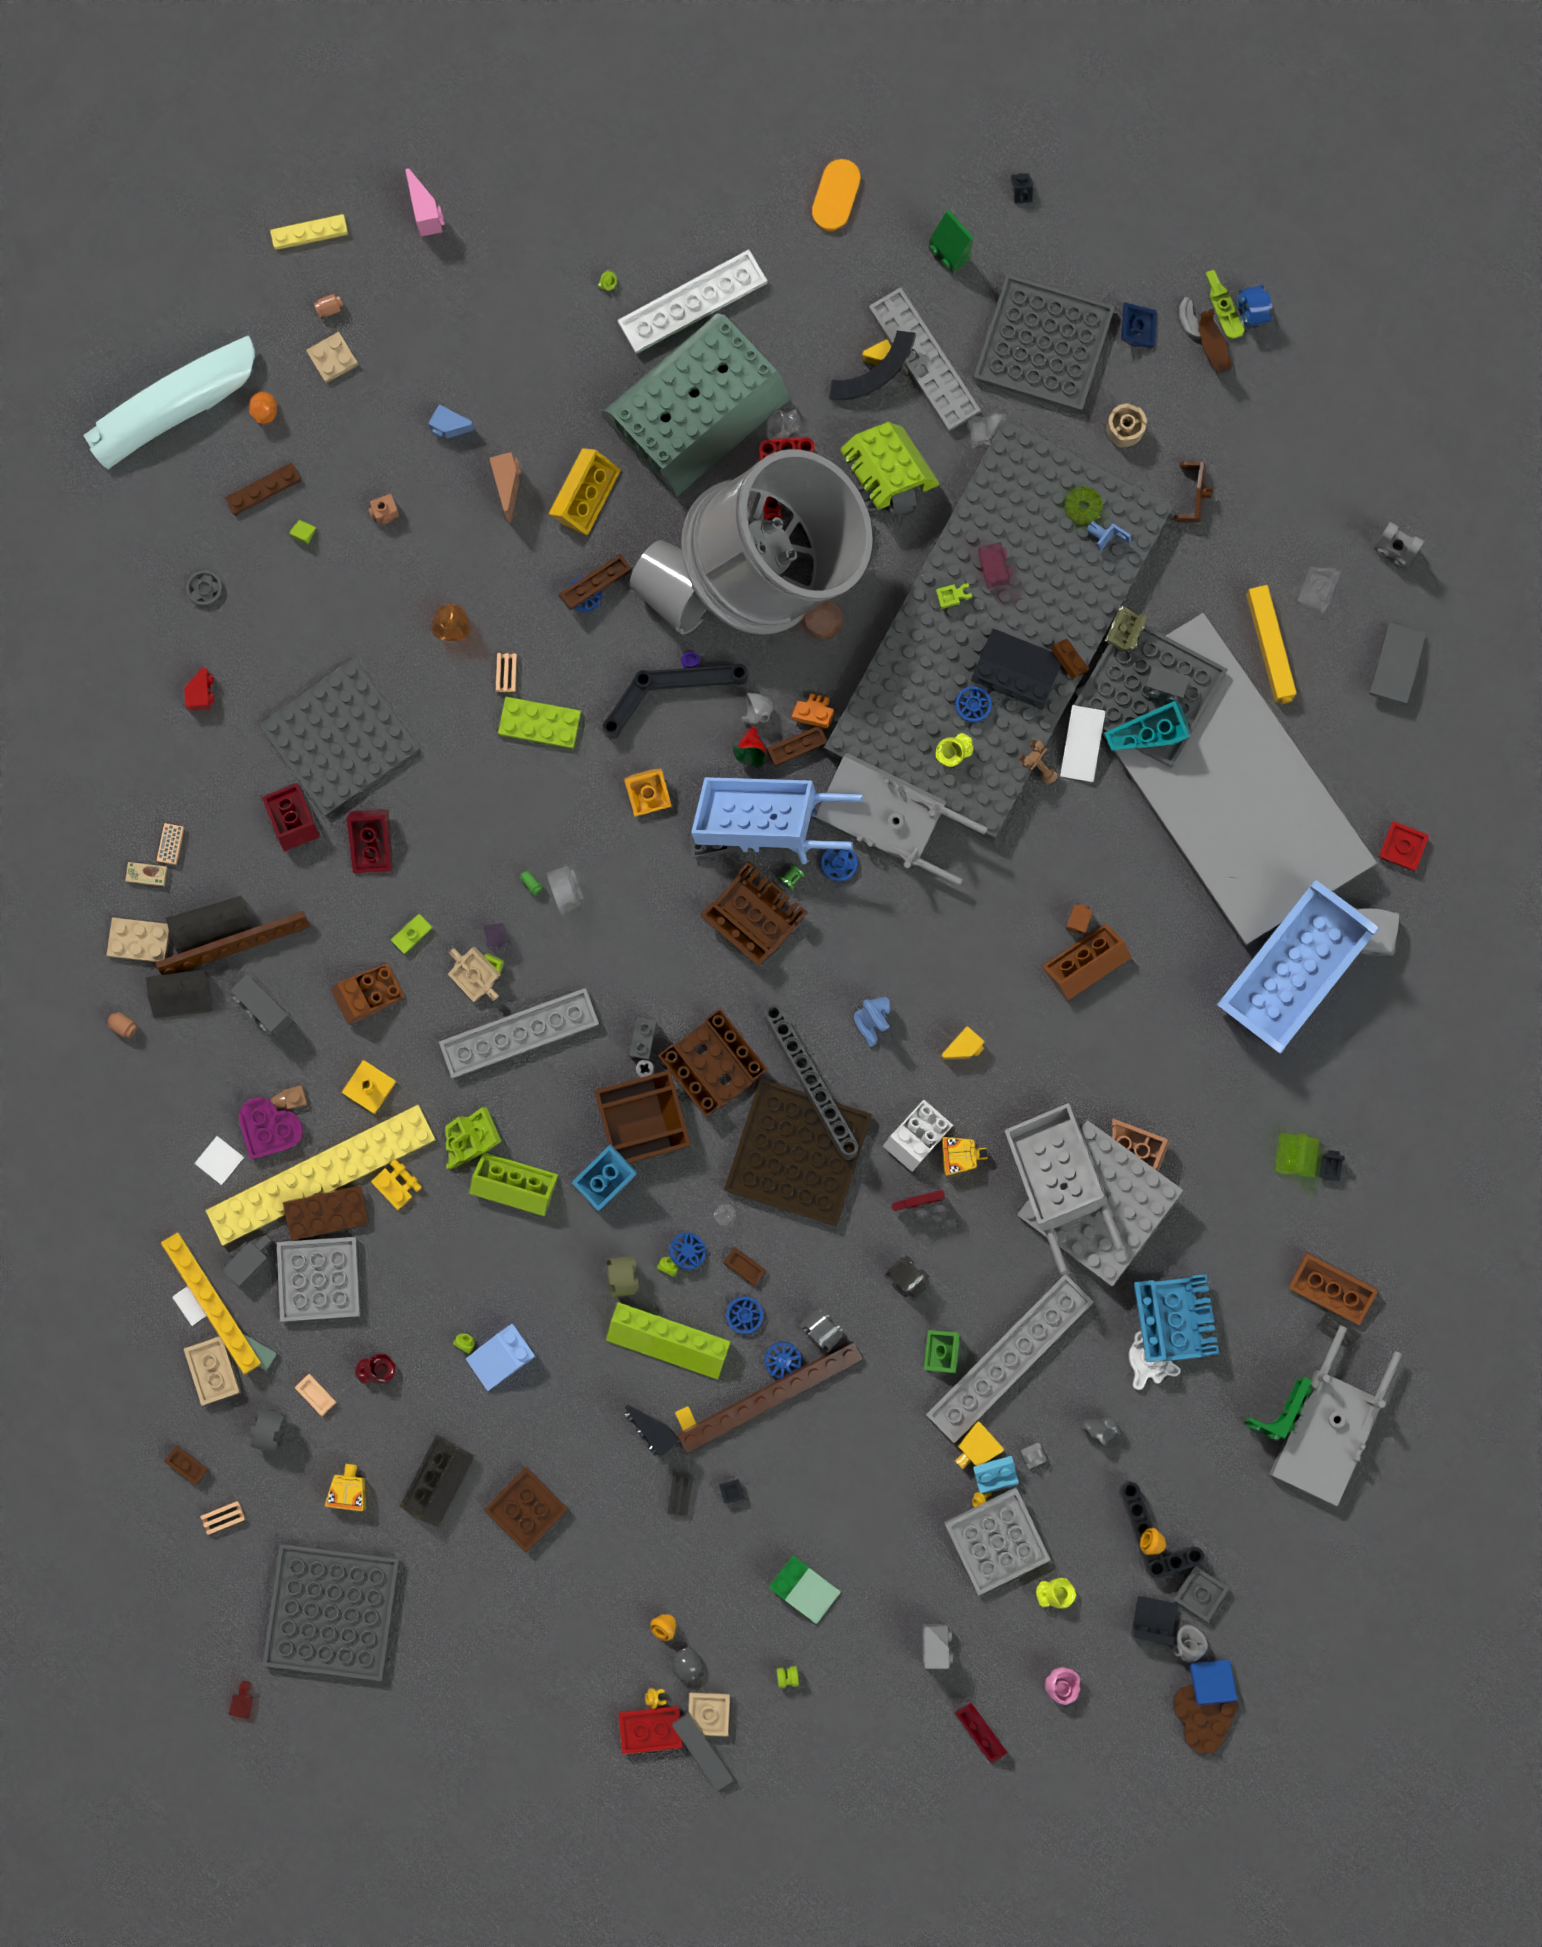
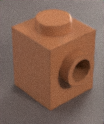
(383, 509)

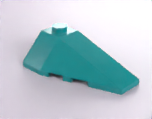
(1157, 728)

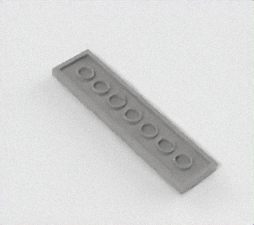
(518, 1033)

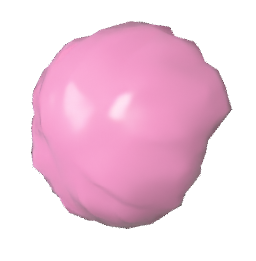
(1063, 1685)

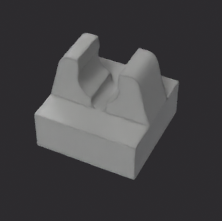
(1033, 1455)

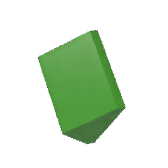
(941, 1351)

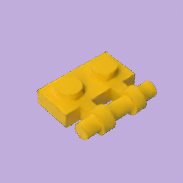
(392, 1189)

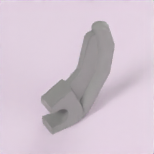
(1187, 318)

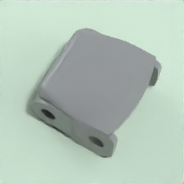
(1384, 940)

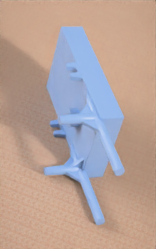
(762, 814)

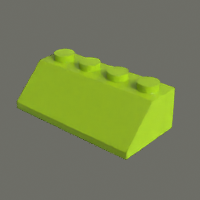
(513, 1184)

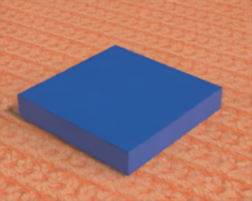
(1213, 1682)

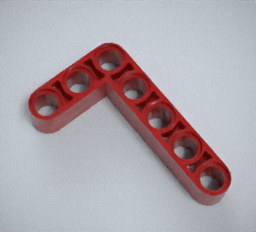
(777, 445)

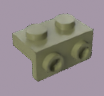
(1126, 629)

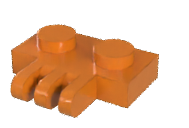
(814, 712)

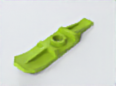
(1227, 315)

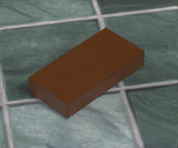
(744, 1266)

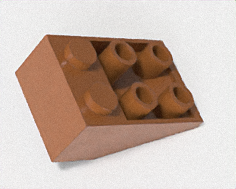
(367, 993)

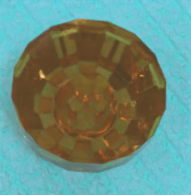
(824, 620)
(450, 623)

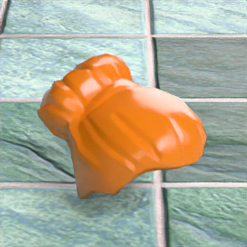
(263, 407)

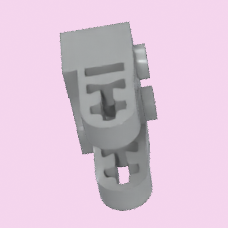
(1408, 545)

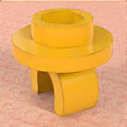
(979, 1498)
(651, 1698)

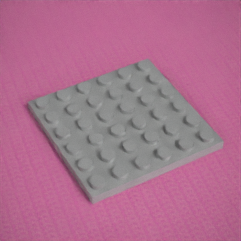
(1138, 1202)

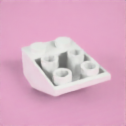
(917, 1135)

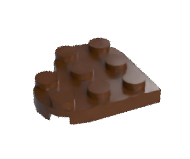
(1204, 1724)

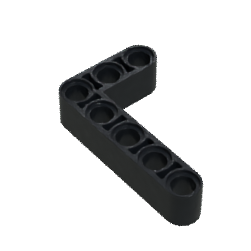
(1143, 1518)

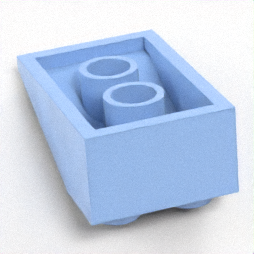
(500, 1357)

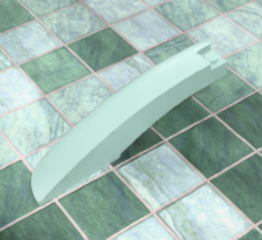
(171, 401)

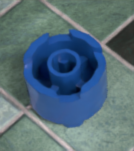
(1254, 306)

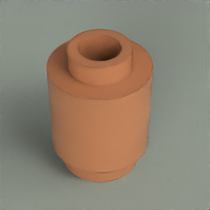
(328, 305)
(122, 1025)

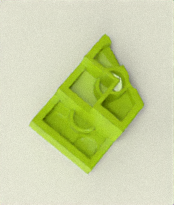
(470, 1137)

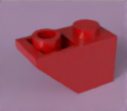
(198, 691)

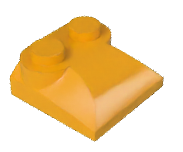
(647, 792)

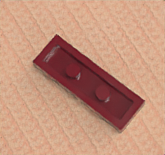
(981, 1732)

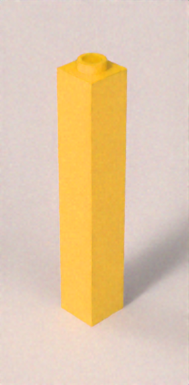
(1271, 644)

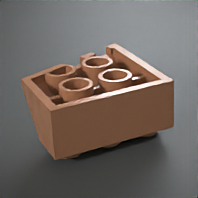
(1143, 1144)

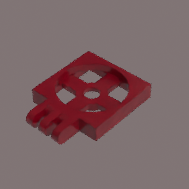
(918, 1200)

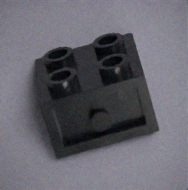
(1154, 1620)

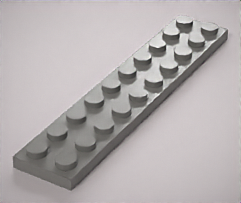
(1009, 1358)

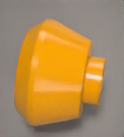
(1152, 1542)
(663, 1627)

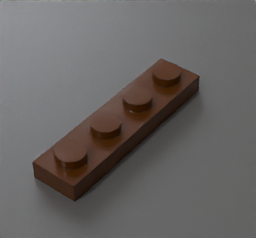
(263, 489)
(595, 582)

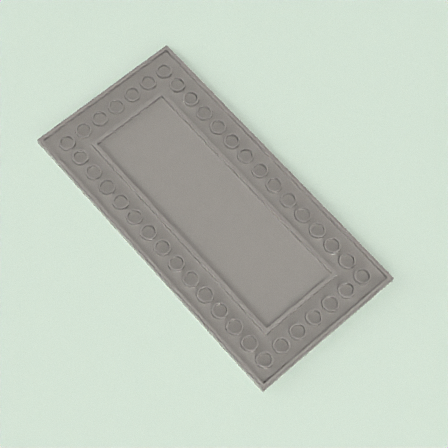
(1247, 802)

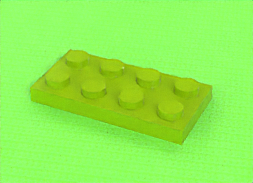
(539, 722)

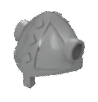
(758, 708)
(1190, 1644)

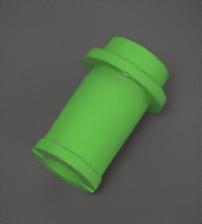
(531, 883)

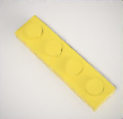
(309, 232)

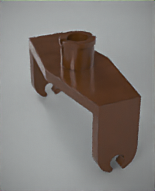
(1213, 342)
(1202, 492)

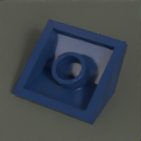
(1138, 326)

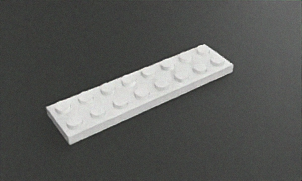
(692, 301)

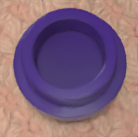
(690, 660)

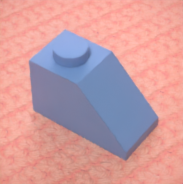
(448, 423)

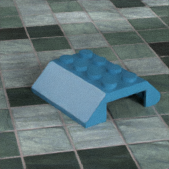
(1174, 1320)

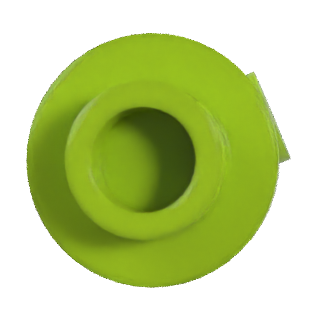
(608, 281)
(667, 1266)
(464, 1342)

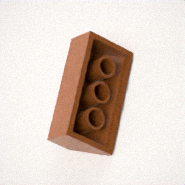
(1087, 961)

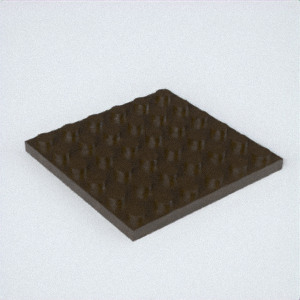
(790, 1157)

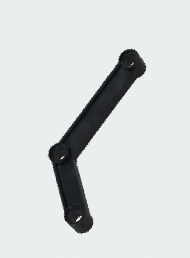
(666, 680)

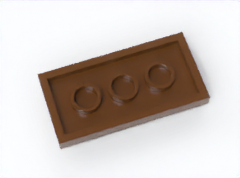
(325, 1212)

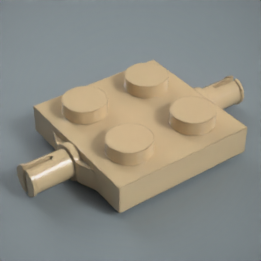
(474, 974)

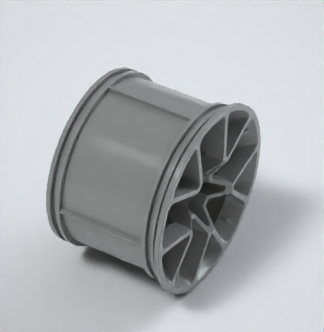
(742, 560)

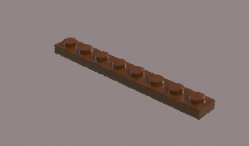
(233, 944)

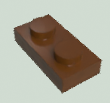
(1069, 658)
(186, 1465)

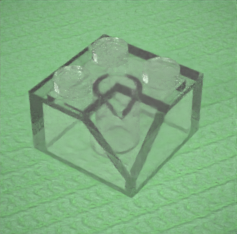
(564, 890)

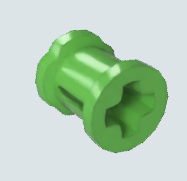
(791, 876)

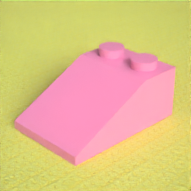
(427, 214)

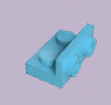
(995, 1475)

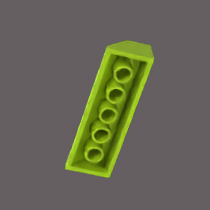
(667, 1340)

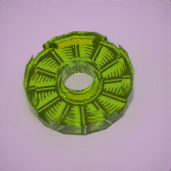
(1080, 516)

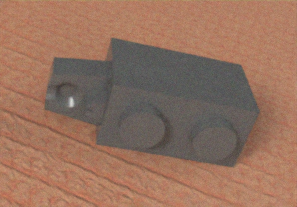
(248, 1261)

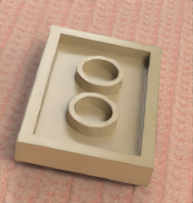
(138, 940)
(212, 1371)

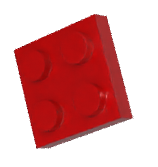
(1403, 846)

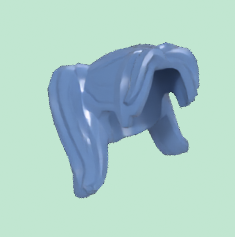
(872, 1015)

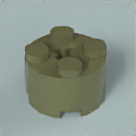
(621, 1276)

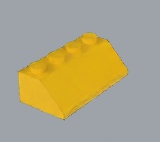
(585, 491)

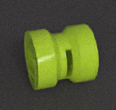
(792, 1677)

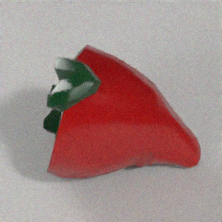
(750, 749)

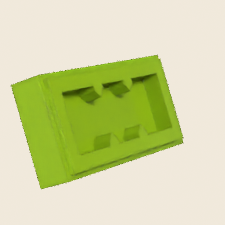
(411, 934)

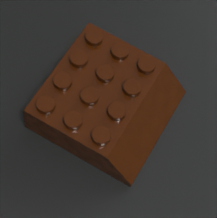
(643, 1117)

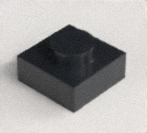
(731, 1491)

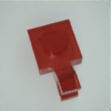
(241, 1703)

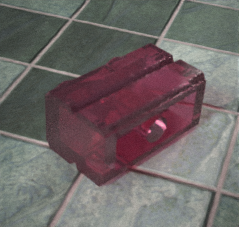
(994, 565)

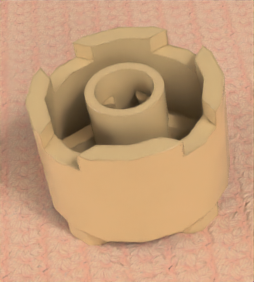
(1130, 416)

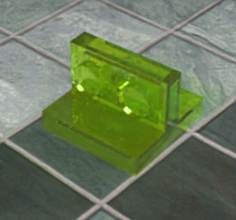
(1297, 1154)

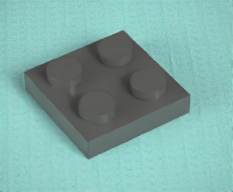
(1201, 1593)

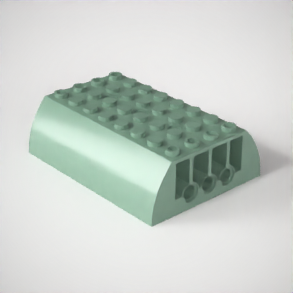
(702, 426)

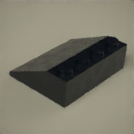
(1016, 669)

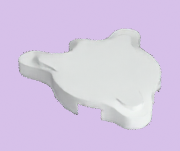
(1144, 1369)

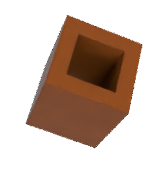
(1079, 919)

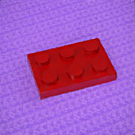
(649, 1730)

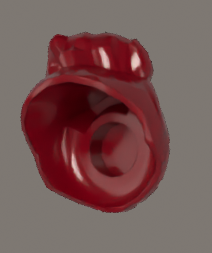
(376, 1369)

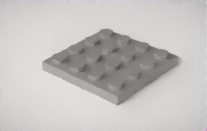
(318, 1279)
(997, 1541)

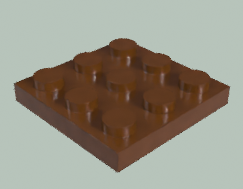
(526, 1509)

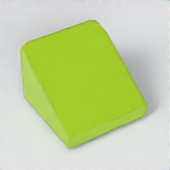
(302, 532)

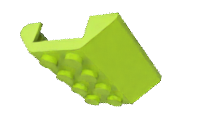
(889, 461)

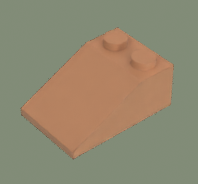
(506, 476)

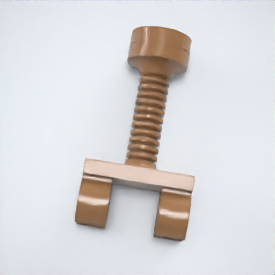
(1047, 774)

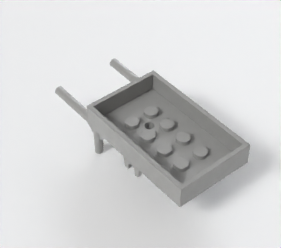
(884, 799)
(1053, 1158)
(1318, 1451)

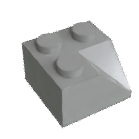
(935, 1646)

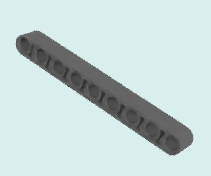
(810, 1090)

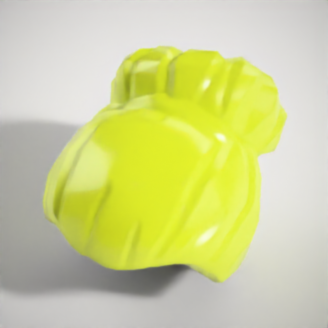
(953, 750)
(1056, 1593)

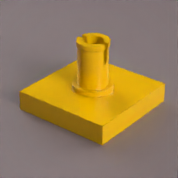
(369, 1087)

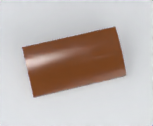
(1333, 1288)

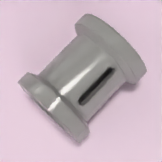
(644, 1063)

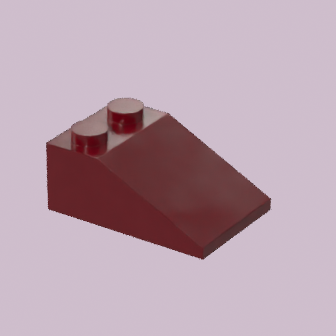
(290, 817)
(370, 840)

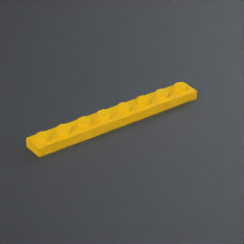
(210, 1303)

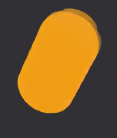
(836, 195)

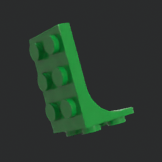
(1285, 1423)

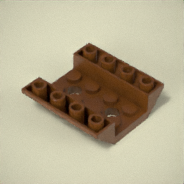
(725, 1055)

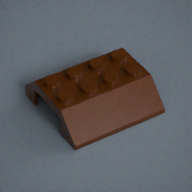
(753, 915)

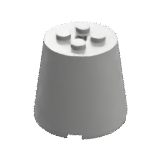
(665, 586)

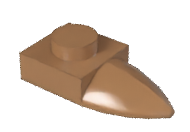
(290, 1098)

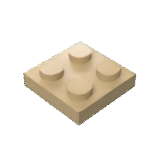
(332, 357)
(710, 1712)

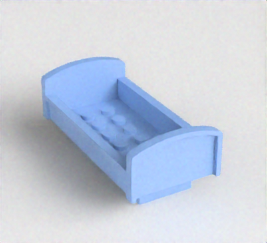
(1297, 966)

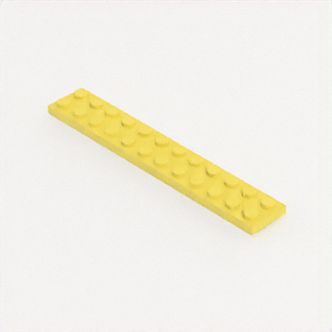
(321, 1174)

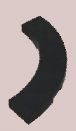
(880, 374)

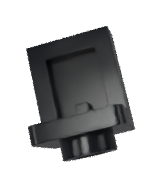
(1022, 188)
(1331, 1165)

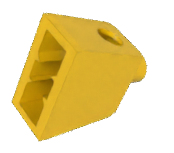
(978, 1447)

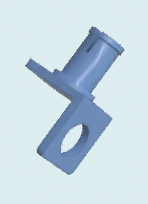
(1105, 535)

